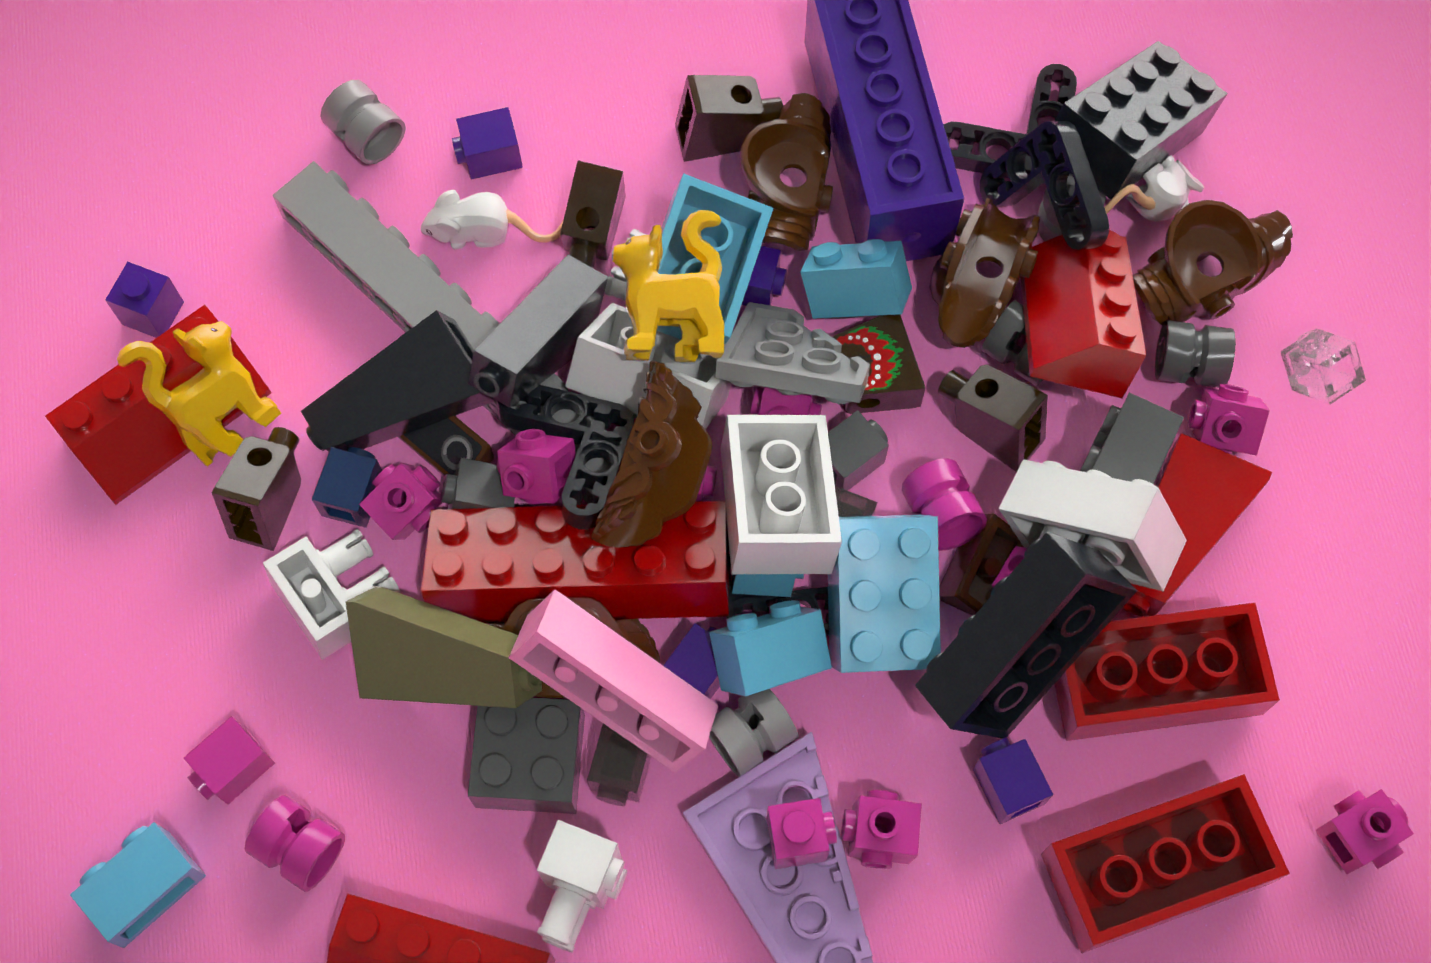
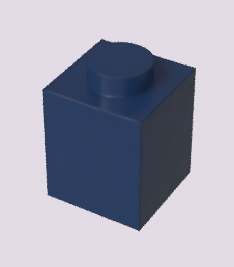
(345, 484)

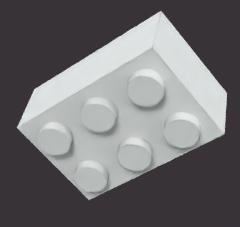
(603, 372)
(779, 495)
(1115, 516)

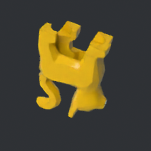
(673, 300)
(208, 396)

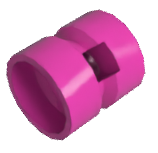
(943, 491)
(289, 839)

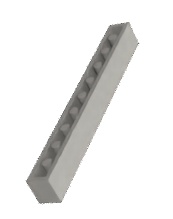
(387, 270)

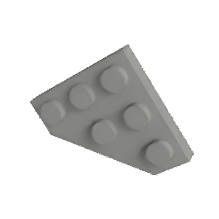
(780, 353)

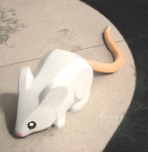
(1164, 191)
(477, 219)

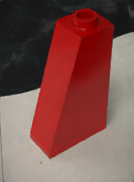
(1206, 497)

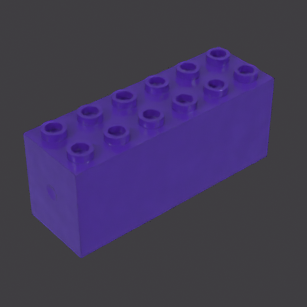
(884, 124)

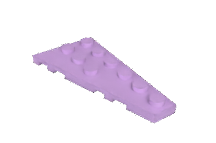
(797, 910)

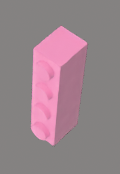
(614, 681)

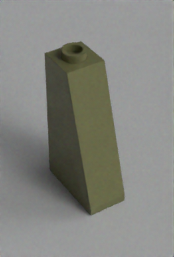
(432, 654)

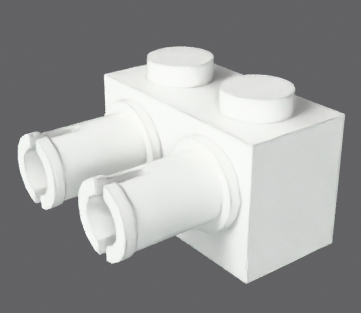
(311, 591)
(584, 874)

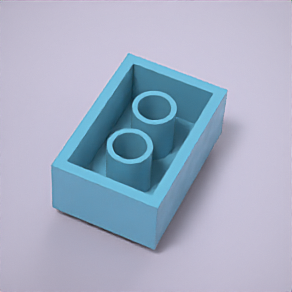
(735, 239)
(885, 594)

